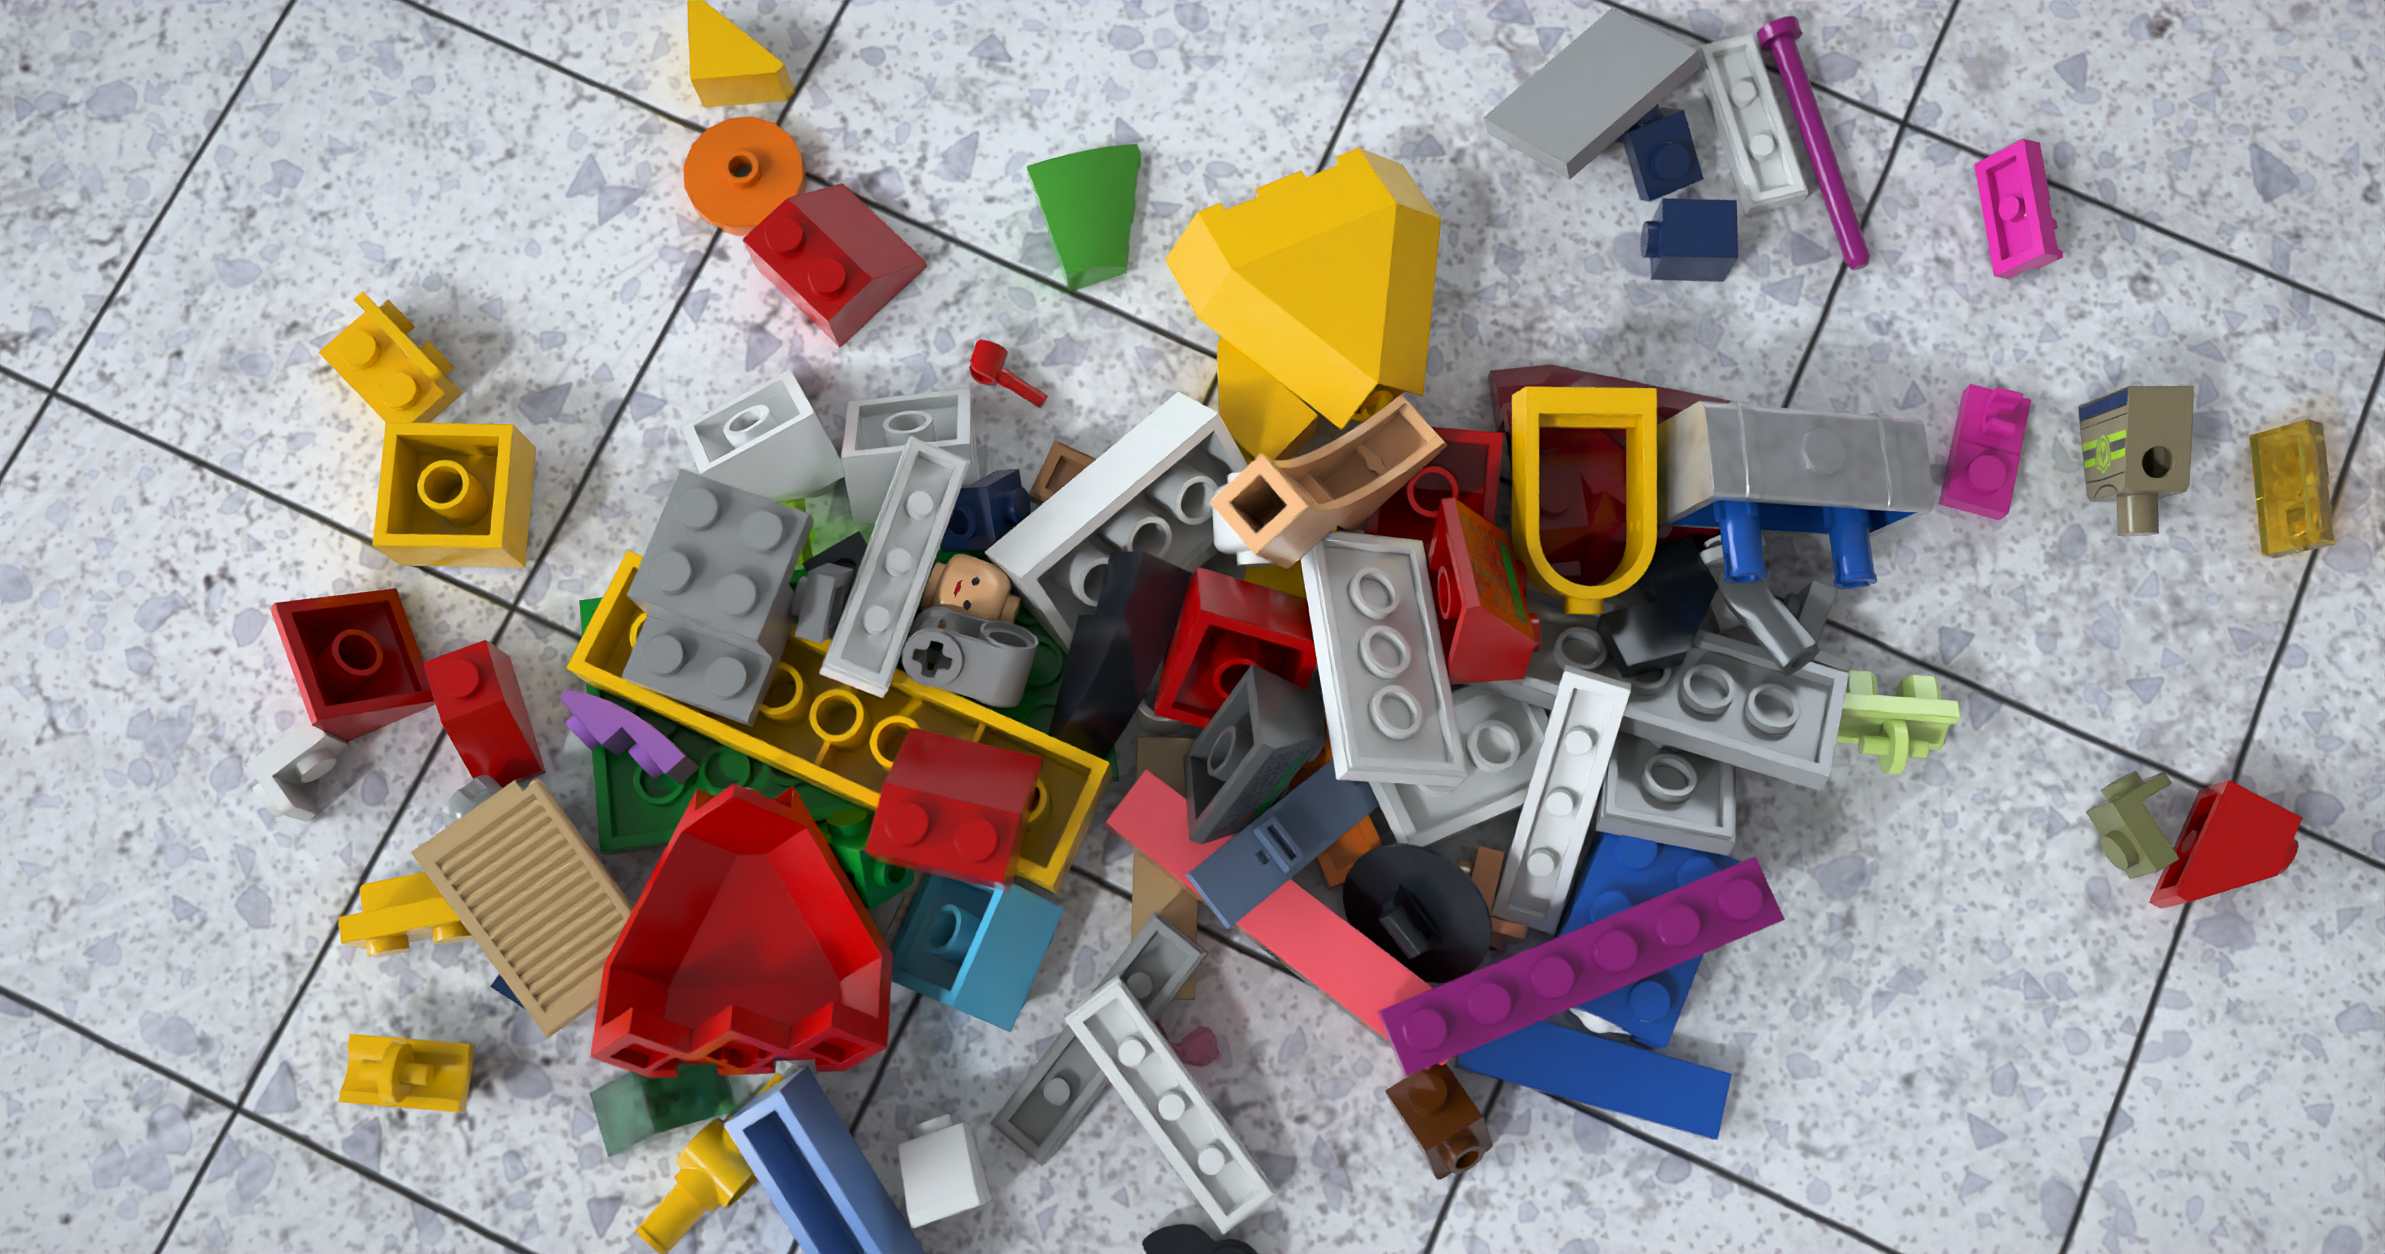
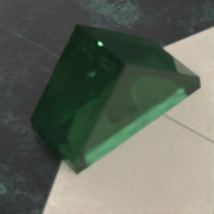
(646, 1109)

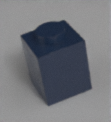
(1691, 240)

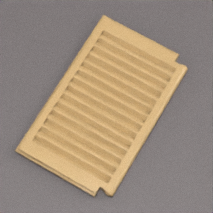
(531, 899)

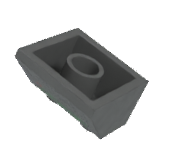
(1250, 753)

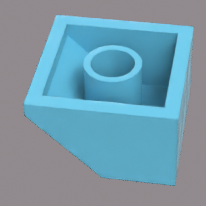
(974, 946)

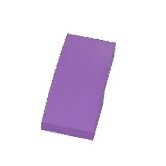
(616, 729)

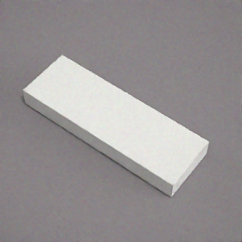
(1750, 125)

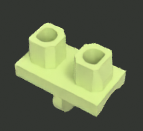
(1895, 724)

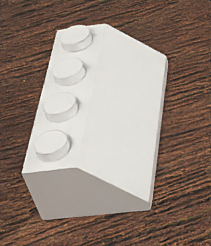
(1135, 497)

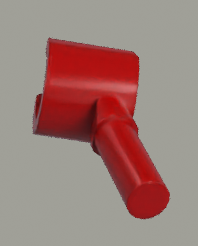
(987, 369)

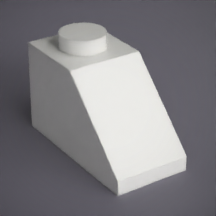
(941, 1171)

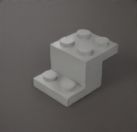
(716, 597)

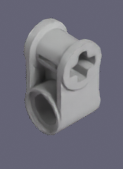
(977, 656)

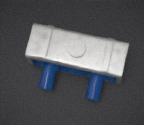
(1792, 474)

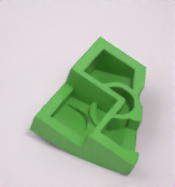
(1088, 210)

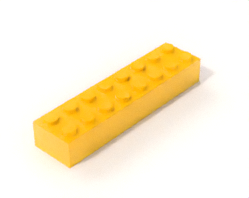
(851, 737)

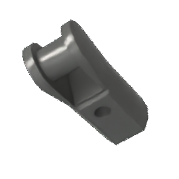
(1770, 624)

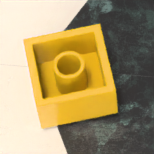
(454, 495)

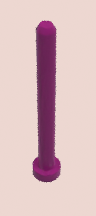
(1780, 38)

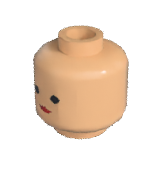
(972, 588)

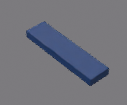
(1606, 1076)

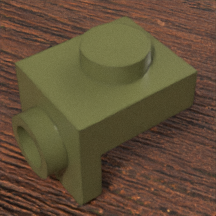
(2128, 830)

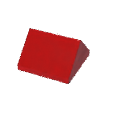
(353, 660)

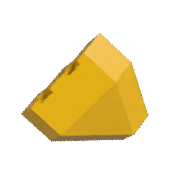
(1322, 282)

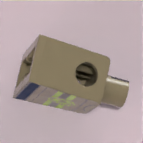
(2137, 451)

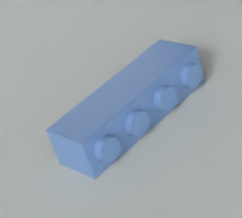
(818, 1172)

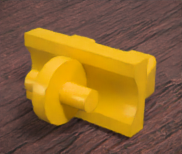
(408, 1073)

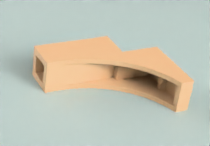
(1296, 502)

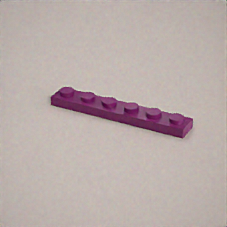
(1579, 966)

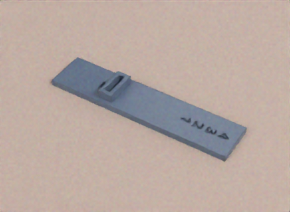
(1280, 843)

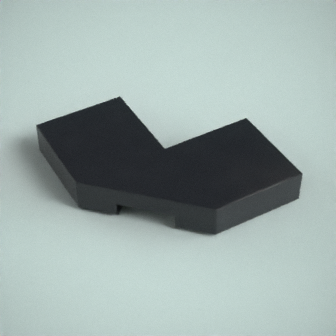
(1663, 630)

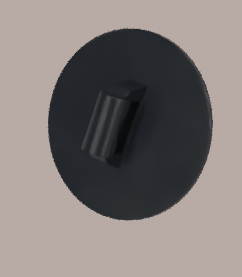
(1419, 910)

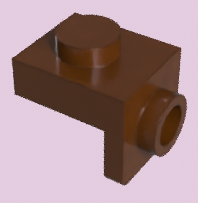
(1441, 1120)

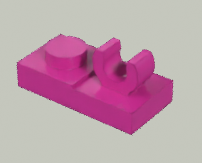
(2017, 209)
(1985, 451)

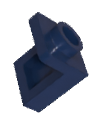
(1661, 153)
(986, 511)

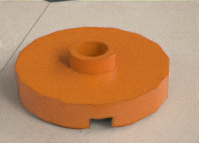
(743, 202)

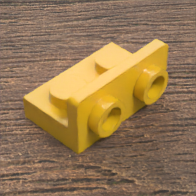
(388, 368)

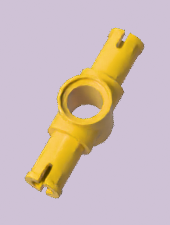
(709, 1176)

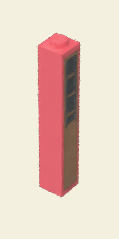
(1285, 925)

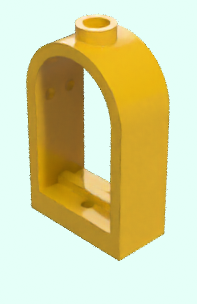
(1585, 408)

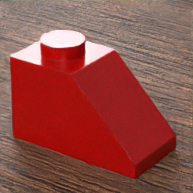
(485, 713)
(2227, 844)

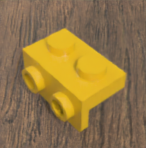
(401, 913)

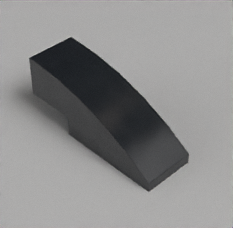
(1118, 650)

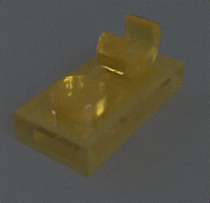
(2292, 489)

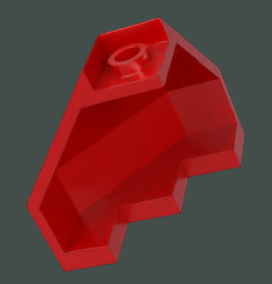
(745, 950)

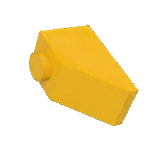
(1260, 409)

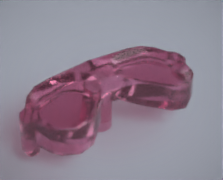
(1197, 1047)

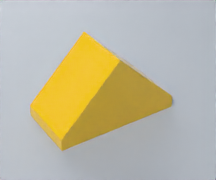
(729, 64)

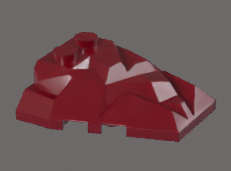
(1585, 475)

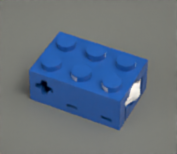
(1613, 878)

